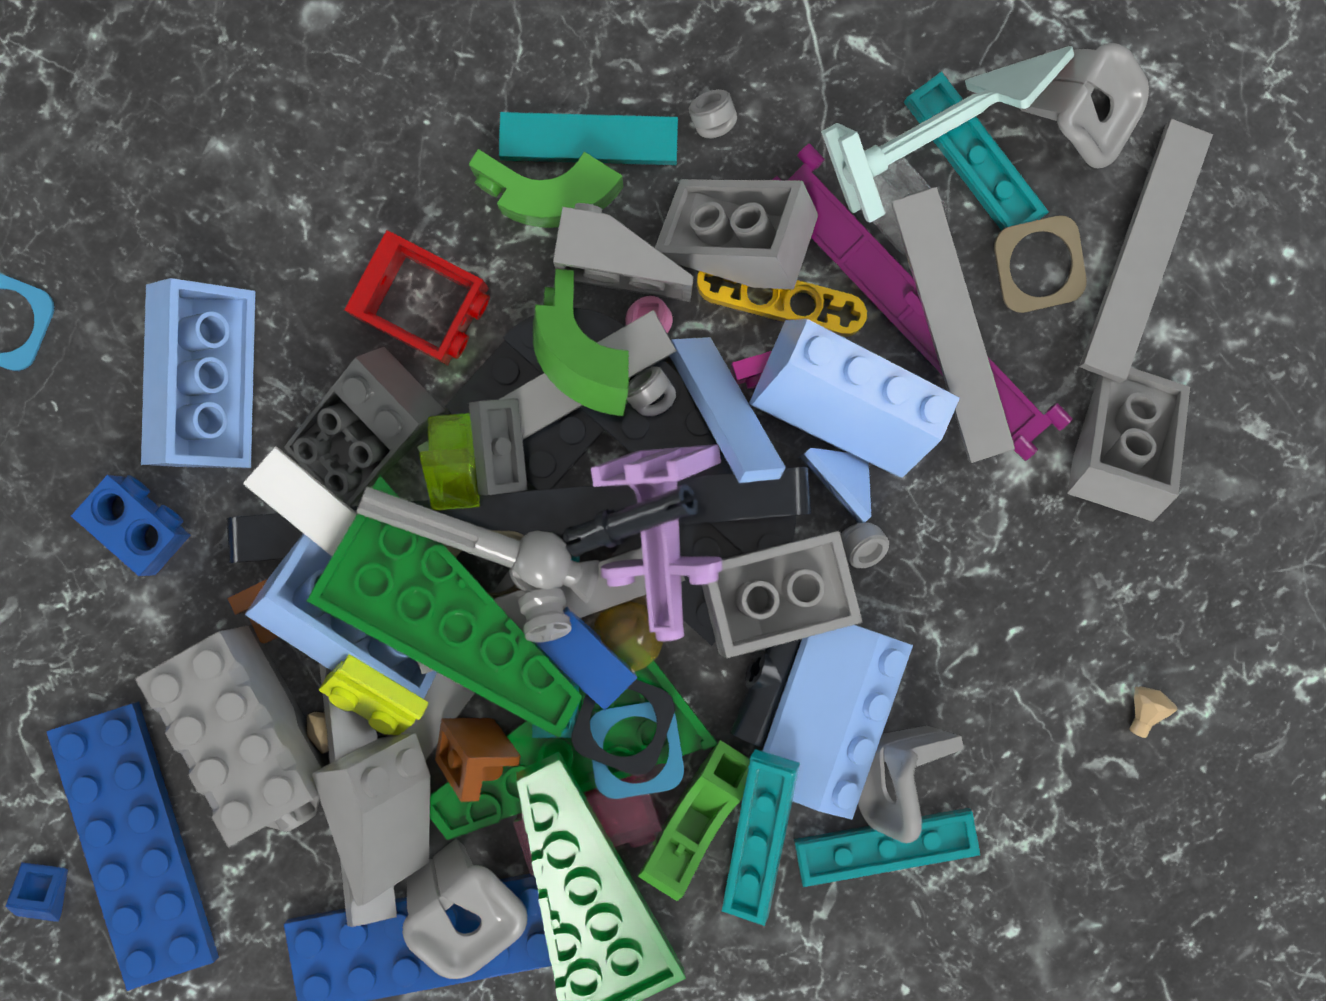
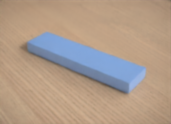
(726, 411)

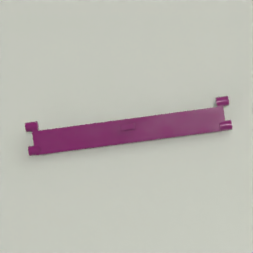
(896, 296)

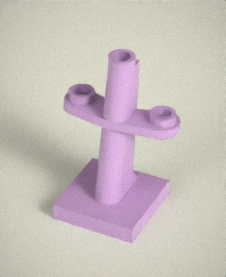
(651, 475)

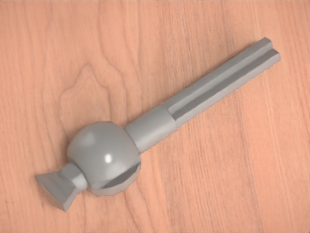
(534, 561)

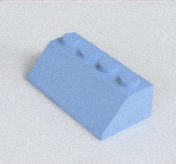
(197, 375)
(852, 398)
(323, 637)
(837, 713)

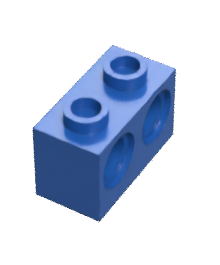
(127, 534)

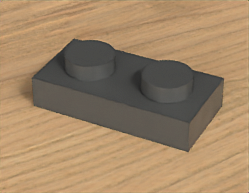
(498, 446)

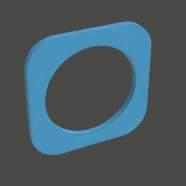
(43, 311)
(617, 789)

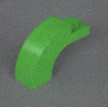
(541, 201)
(571, 360)
(695, 820)

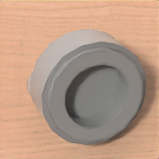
(713, 113)
(647, 388)
(864, 544)

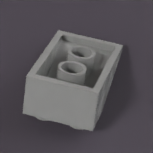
(740, 230)
(615, 257)
(1132, 444)
(781, 595)
(378, 812)

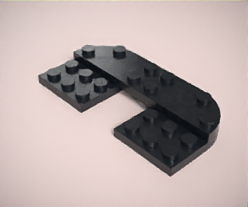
(562, 443)

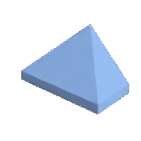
(844, 477)

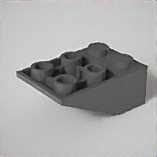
(363, 425)

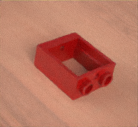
(380, 276)

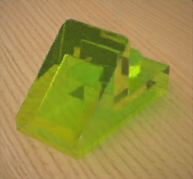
(450, 463)

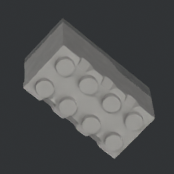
(238, 733)

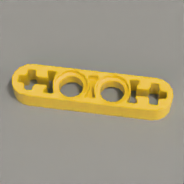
(779, 305)

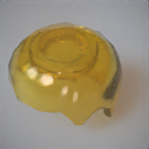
(628, 634)

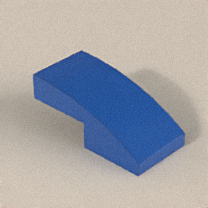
(589, 662)

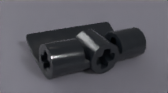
(766, 683)

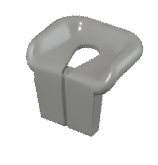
(1069, 101)
(902, 753)
(455, 880)

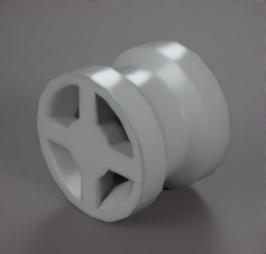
(544, 615)

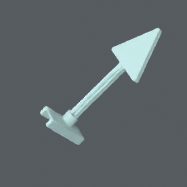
(856, 168)

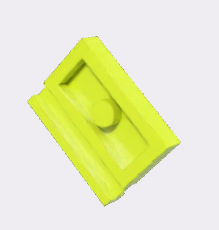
(373, 696)

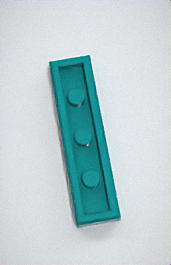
(604, 137)
(977, 158)
(760, 836)
(869, 852)

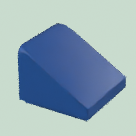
(38, 892)

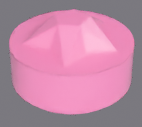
(647, 304)

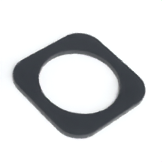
(636, 764)

